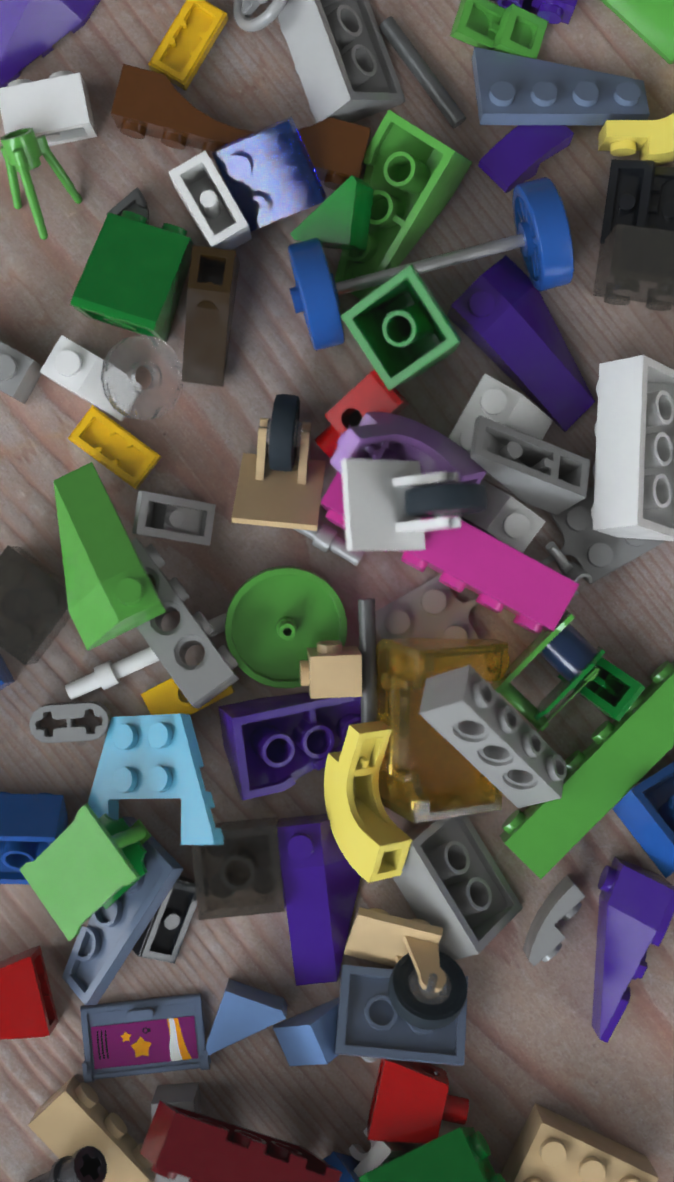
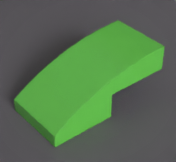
(499, 29)

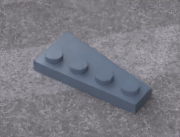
(548, 93)
(115, 930)

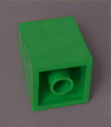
(135, 275)
(402, 328)
(449, 1158)

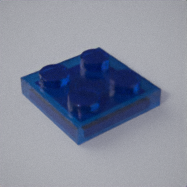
(270, 174)

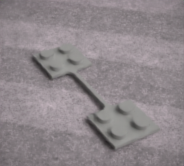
(436, 613)

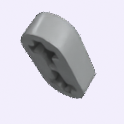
(71, 732)

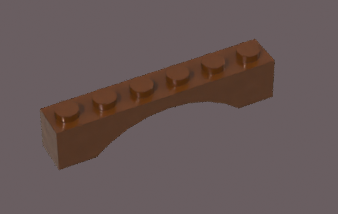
(153, 107)

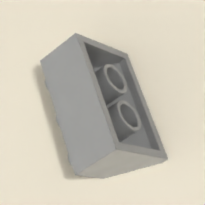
(340, 58)
(456, 885)

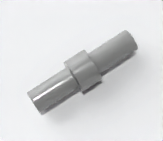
(326, 539)

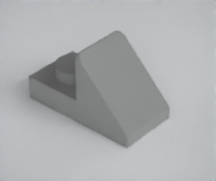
(173, 518)

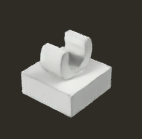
(379, 1154)

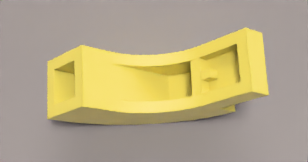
(650, 137)
(355, 808)

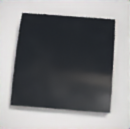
(639, 196)

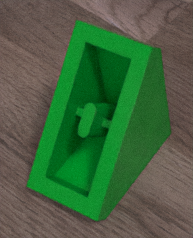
(341, 219)
(611, 690)

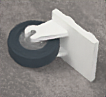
(391, 496)

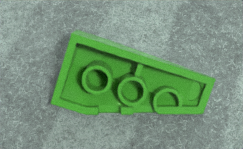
(411, 186)
(102, 569)

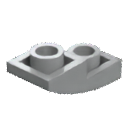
(544, 936)

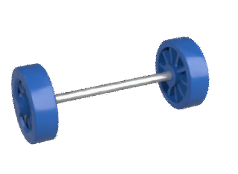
(540, 234)

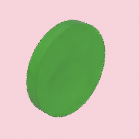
(277, 619)

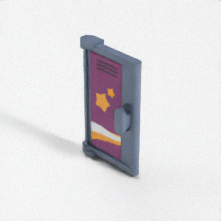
(141, 1042)

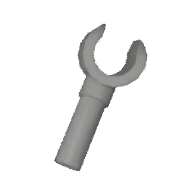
(568, 569)

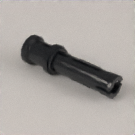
(84, 1166)

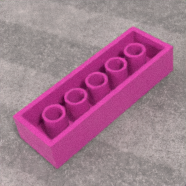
(483, 565)

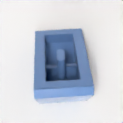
(242, 1014)
(310, 1035)

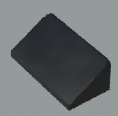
(169, 924)

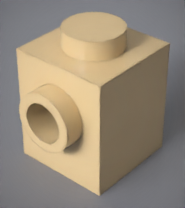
(332, 670)

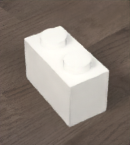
(50, 106)
(210, 203)

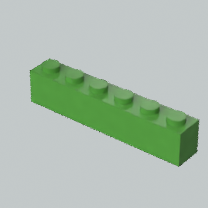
(597, 777)

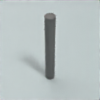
(422, 72)
(367, 647)

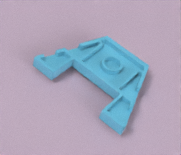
(155, 761)

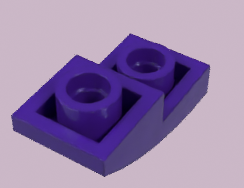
(522, 151)

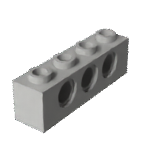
(215, 671)
(493, 737)

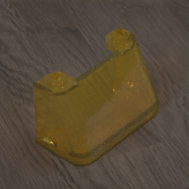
(420, 769)

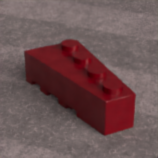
(224, 1152)

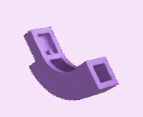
(400, 438)

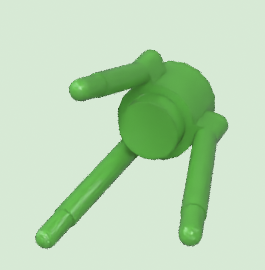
(22, 153)

